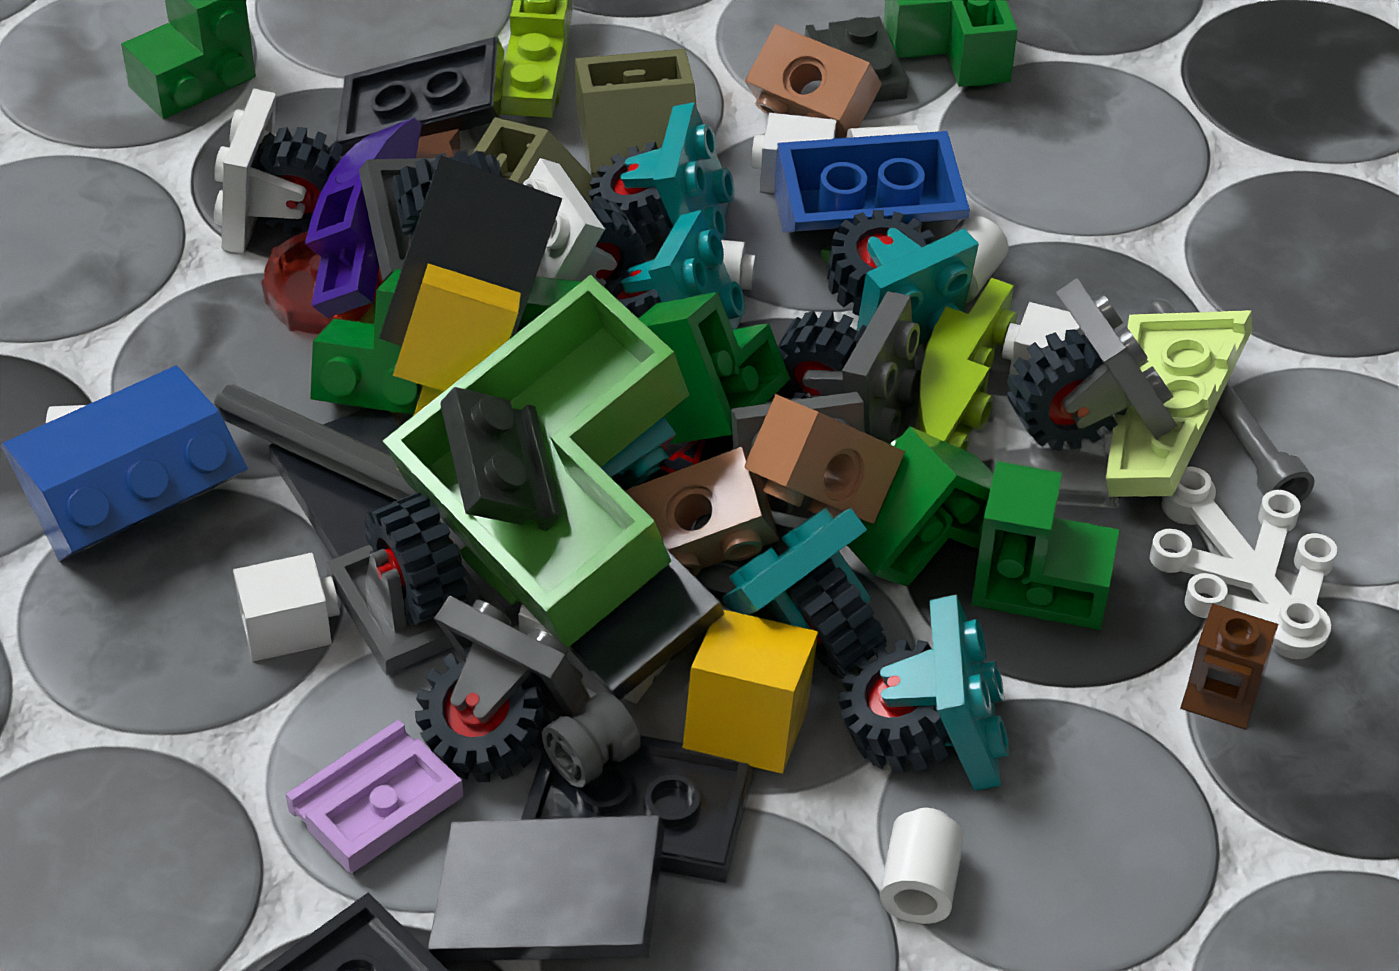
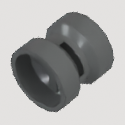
(588, 740)

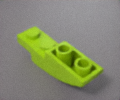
(535, 57)
(958, 366)

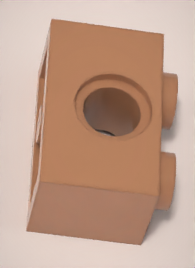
(793, 61)
(822, 459)
(719, 487)

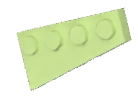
(1195, 361)

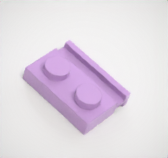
(374, 796)

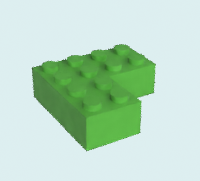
(595, 390)

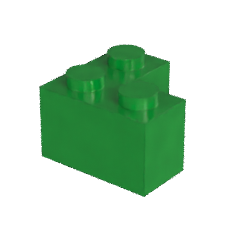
(972, 33)
(191, 56)
(717, 363)
(358, 367)
(932, 498)
(1038, 561)

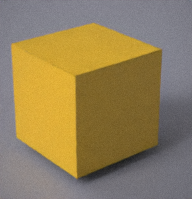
(454, 327)
(750, 690)

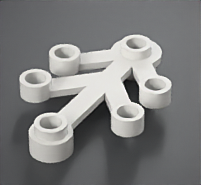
(1301, 622)

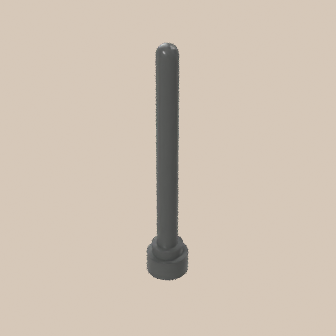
(1275, 468)

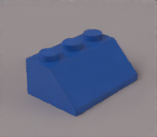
(837, 178)
(123, 460)

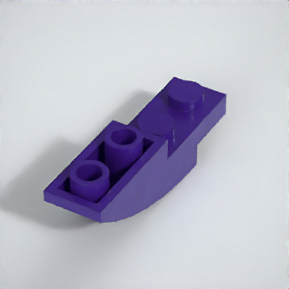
(342, 227)

